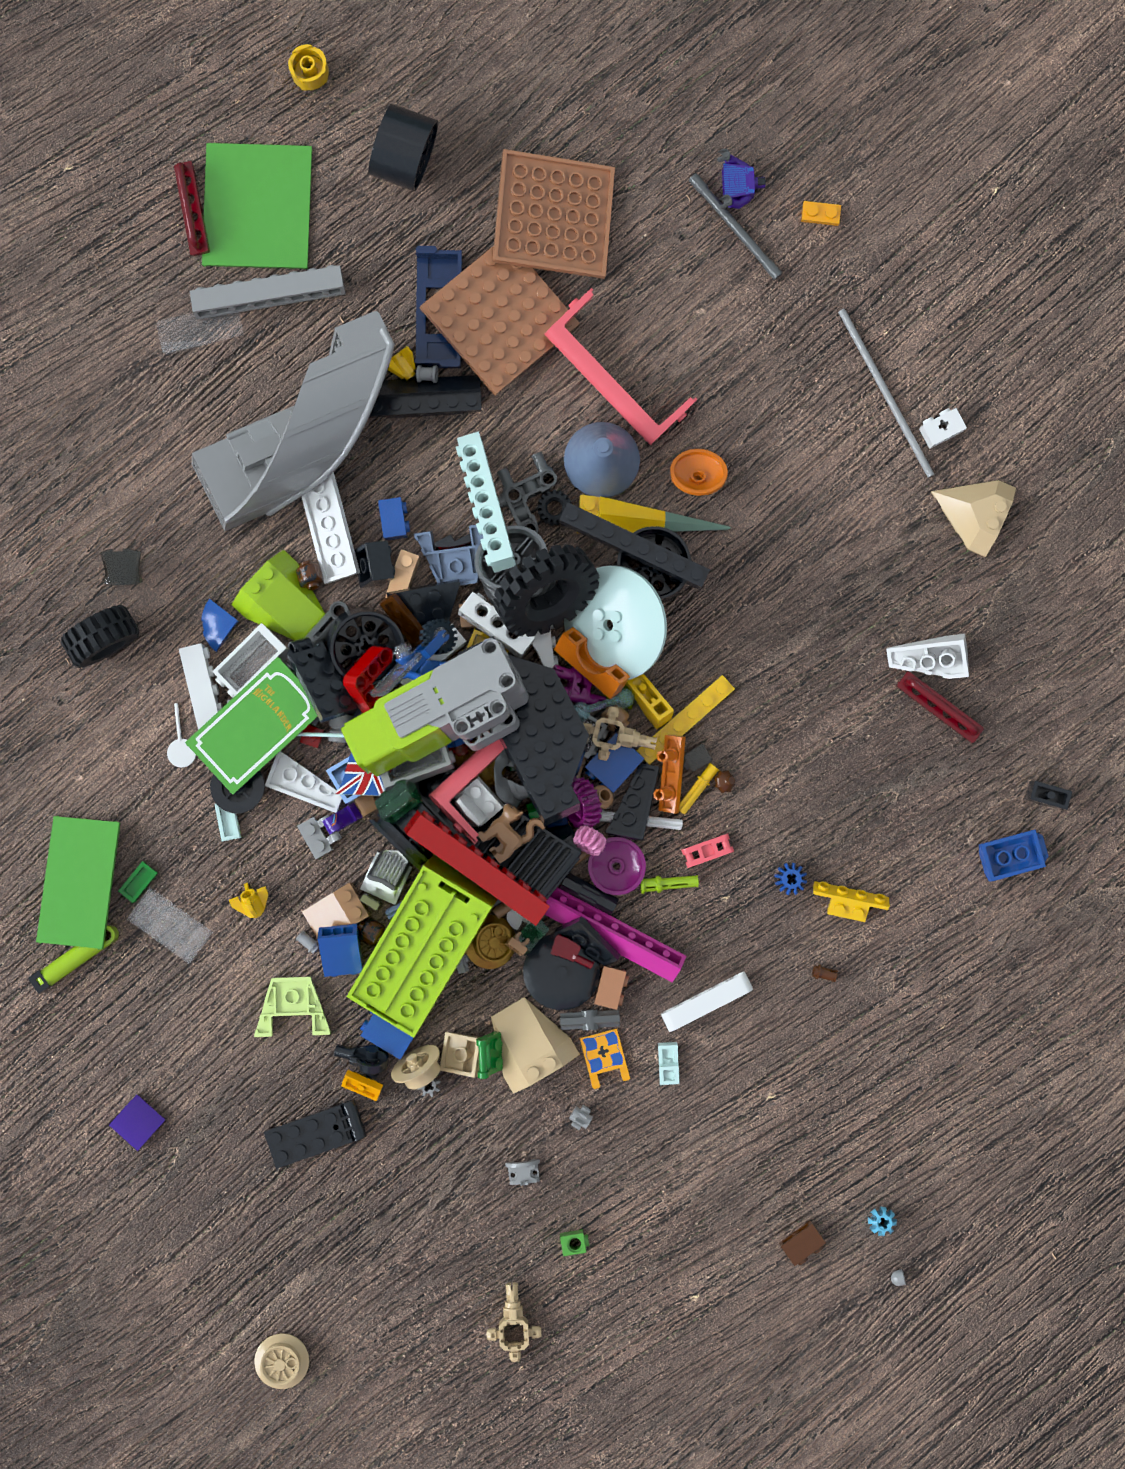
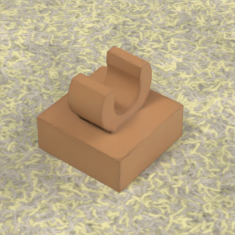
(517, 946)

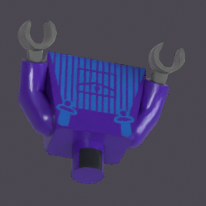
(737, 181)

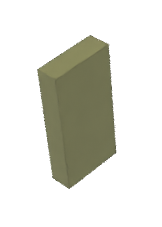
(371, 901)

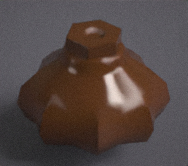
(724, 781)

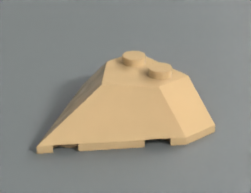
(977, 512)

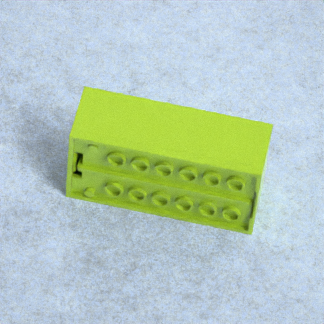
(422, 946)

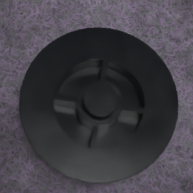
(243, 799)

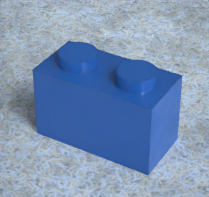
(393, 518)

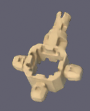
(626, 737)
(513, 1315)

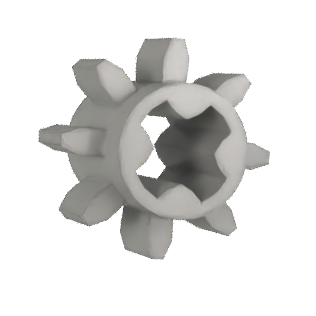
(431, 1089)
(580, 1117)

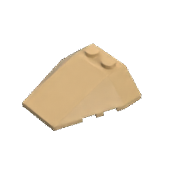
(530, 1044)

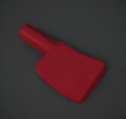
(569, 950)

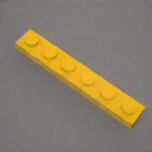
(689, 716)

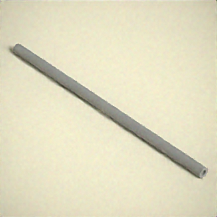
(886, 393)

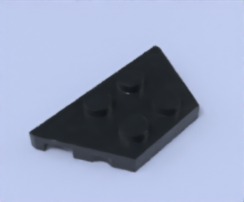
(430, 601)

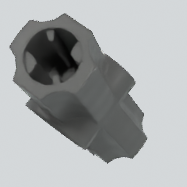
(589, 1019)

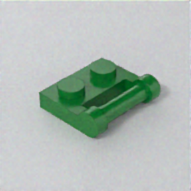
(489, 1054)

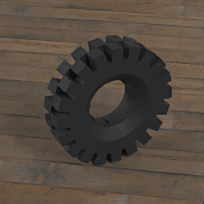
(530, 614)

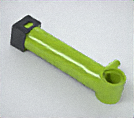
(66, 963)

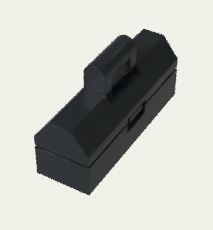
(589, 893)

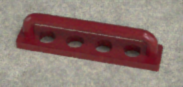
(184, 170)
(911, 681)

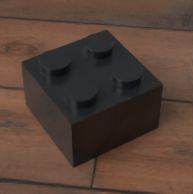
(374, 564)

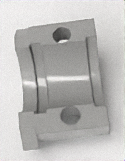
(523, 1172)

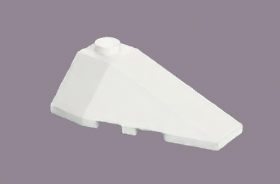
(937, 656)

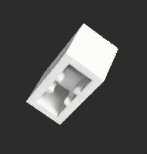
(936, 436)

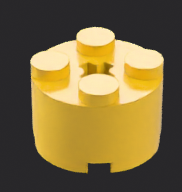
(304, 57)

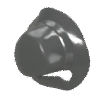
(506, 789)

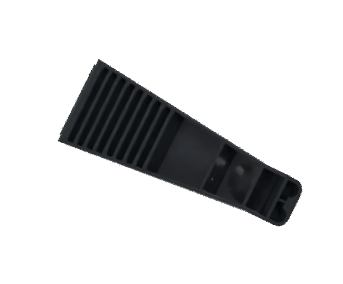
(539, 862)

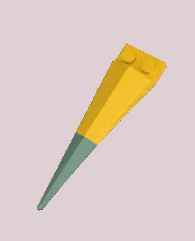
(635, 517)

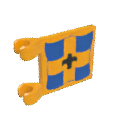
(603, 1054)

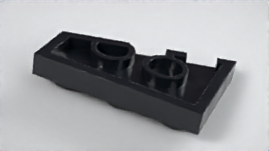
(590, 940)

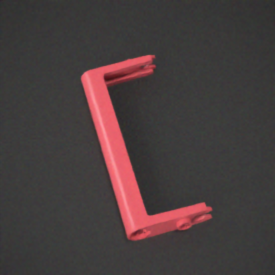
(604, 381)
(458, 781)

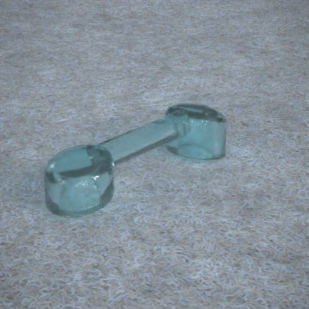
(623, 699)

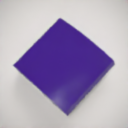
(137, 1122)

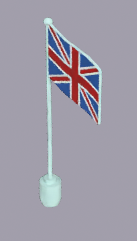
(355, 779)

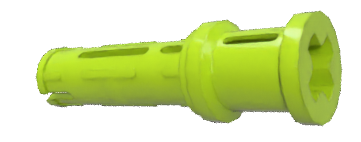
(659, 884)

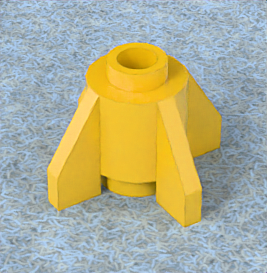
(403, 364)
(251, 902)

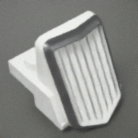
(477, 803)
(387, 875)

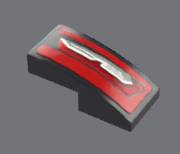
(448, 542)

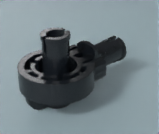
(360, 1054)

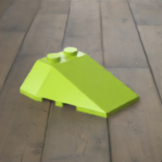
(279, 600)

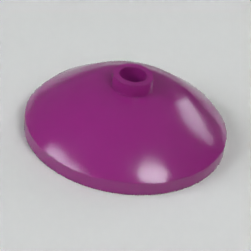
(631, 867)

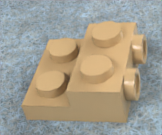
(460, 1054)

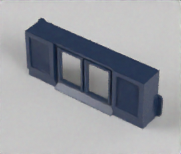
(434, 270)

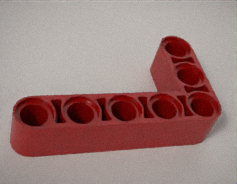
(361, 676)

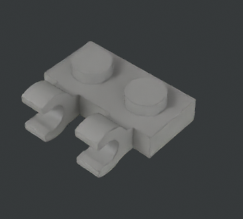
(315, 837)

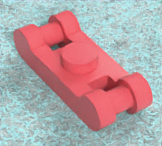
(707, 850)

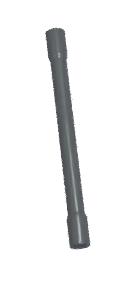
(702, 188)

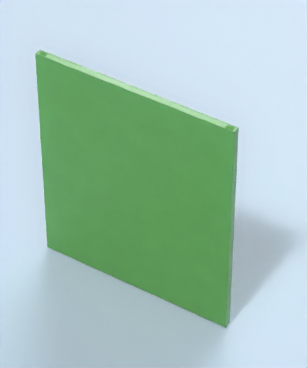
(257, 205)

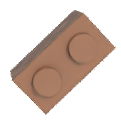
(610, 987)

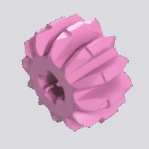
(589, 840)

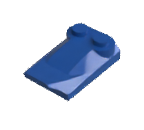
(1013, 855)

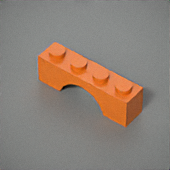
(573, 648)

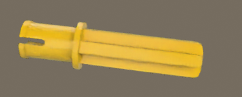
(697, 788)

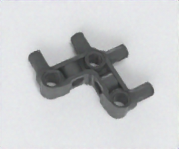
(526, 489)

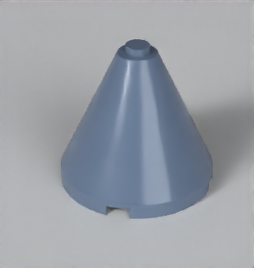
(601, 459)

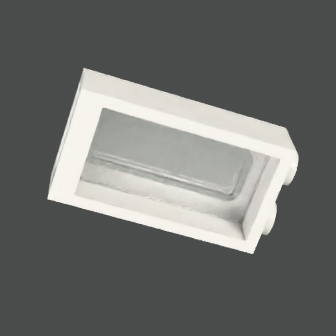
(249, 659)

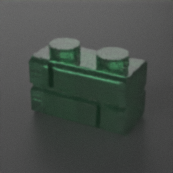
(398, 801)

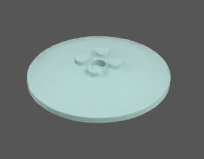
(636, 618)

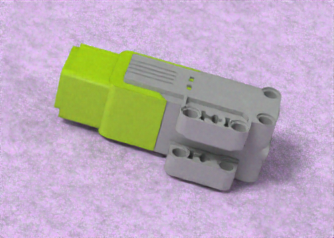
(439, 707)

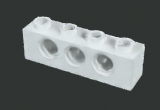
(485, 624)

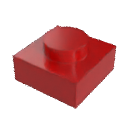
(311, 740)

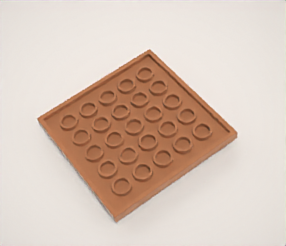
(553, 214)
(497, 318)

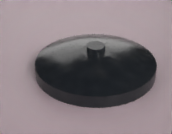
(556, 980)

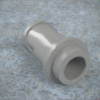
(308, 942)

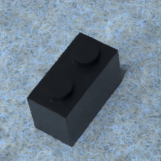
(1048, 795)

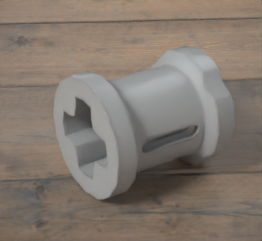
(427, 373)

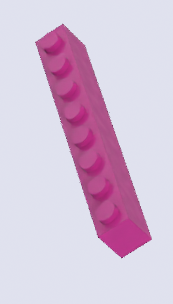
(622, 937)

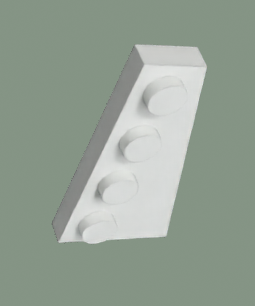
(300, 783)

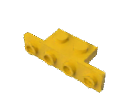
(850, 902)

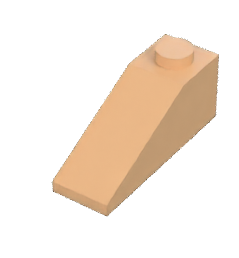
(404, 571)

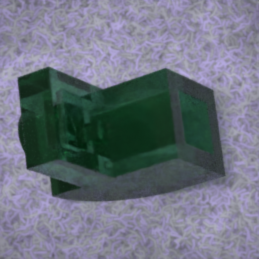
(532, 932)

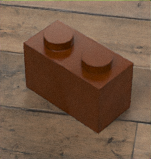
(802, 1243)

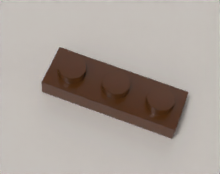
(403, 619)

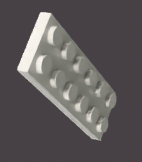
(330, 531)

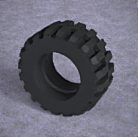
(100, 636)

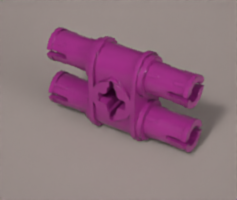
(574, 677)

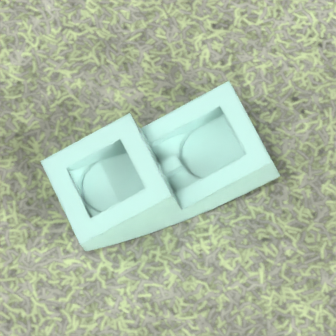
(668, 1063)

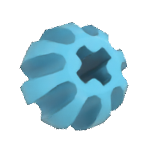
(876, 1219)

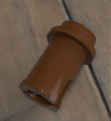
(824, 973)

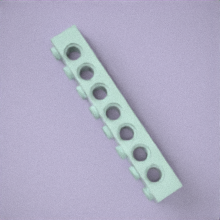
(503, 557)

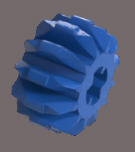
(797, 877)

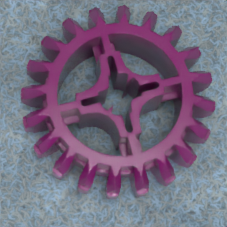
(590, 807)

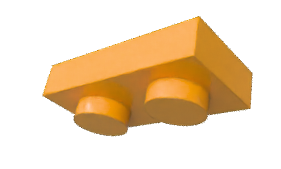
(821, 213)
(362, 1085)

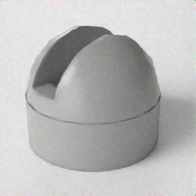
(898, 1278)

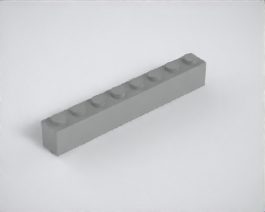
(267, 292)

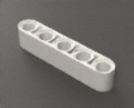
(707, 1001)

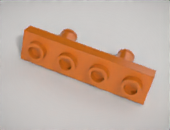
(672, 772)

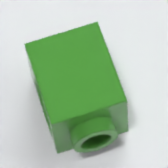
(567, 1248)

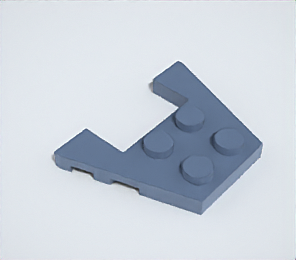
(452, 562)

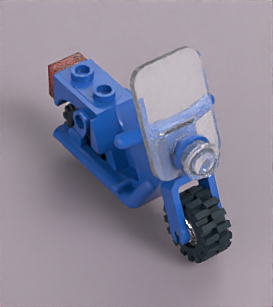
(437, 639)

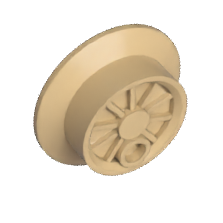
(417, 1067)
(281, 1361)

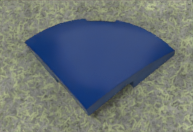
(216, 624)

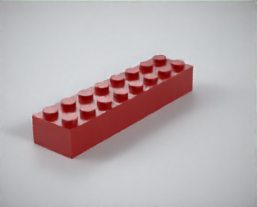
(474, 866)

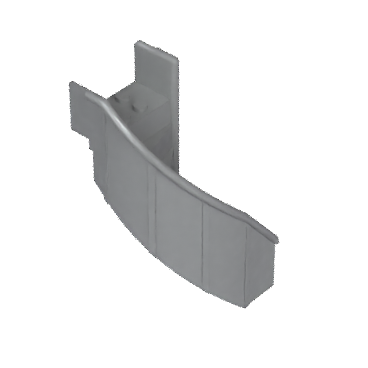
(299, 447)

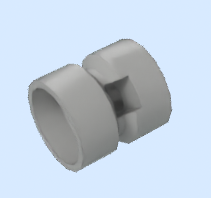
(337, 724)

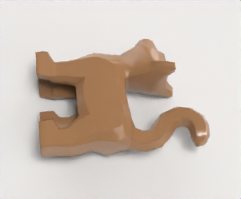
(508, 837)

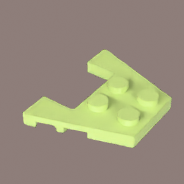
(292, 997)

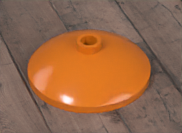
(698, 472)

